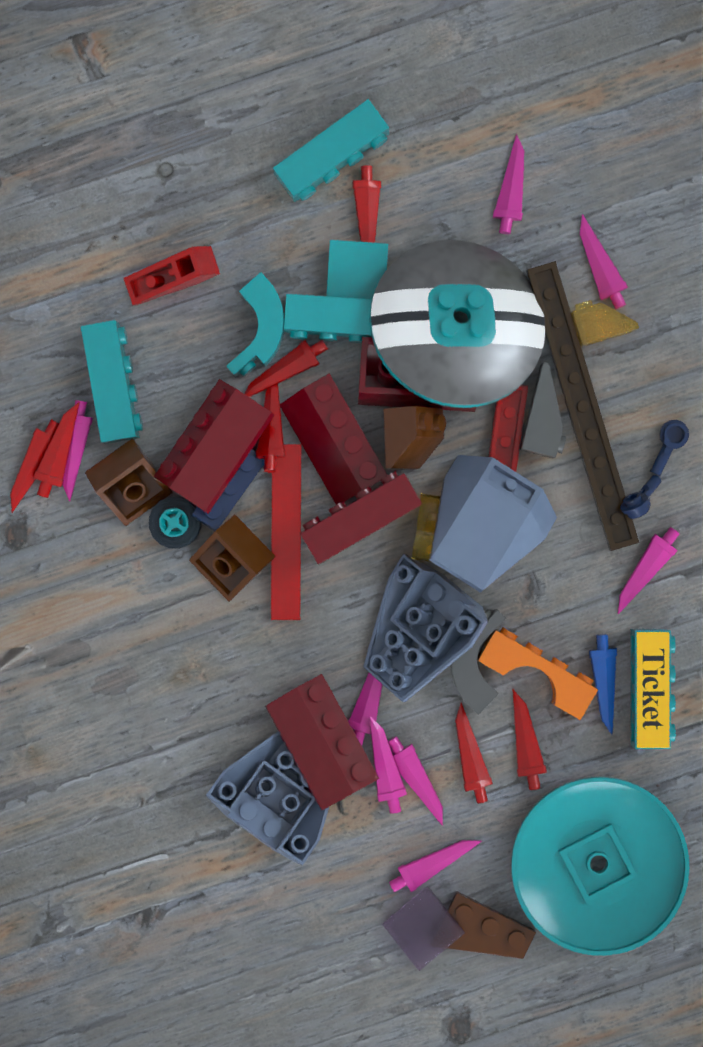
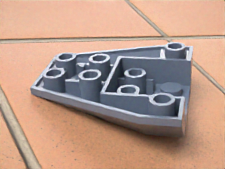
(487, 520)
(420, 628)
(271, 800)

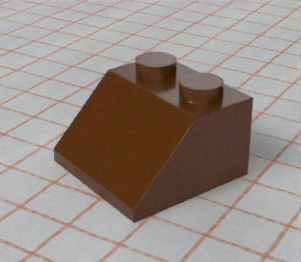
(412, 435)
(127, 482)
(232, 557)

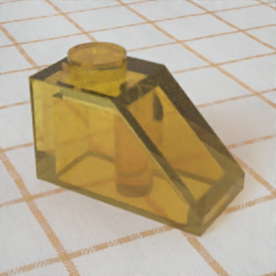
(600, 323)
(425, 527)

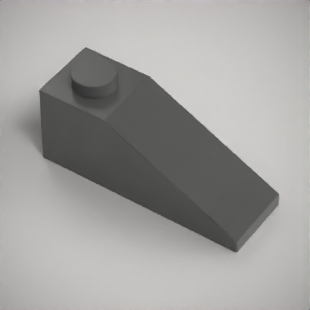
(544, 423)

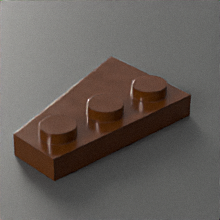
(488, 929)

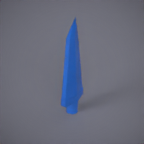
(604, 671)

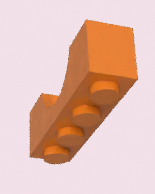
(569, 692)

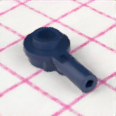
(673, 436)
(639, 503)

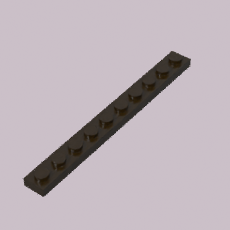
(582, 406)

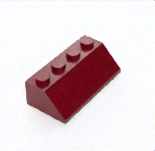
(380, 388)
(333, 439)
(214, 445)
(361, 517)
(321, 742)

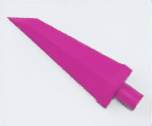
(511, 193)
(604, 271)
(77, 448)
(652, 560)
(366, 705)
(415, 775)
(389, 783)
(424, 868)

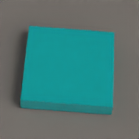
(355, 268)

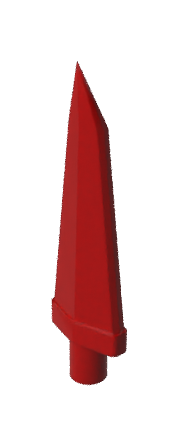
(367, 202)
(295, 362)
(271, 441)
(54, 461)
(31, 462)
(528, 752)
(473, 766)

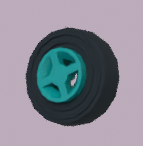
(166, 516)

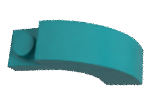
(267, 305)

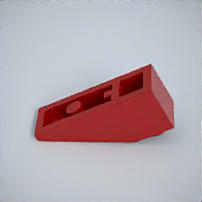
(172, 274)

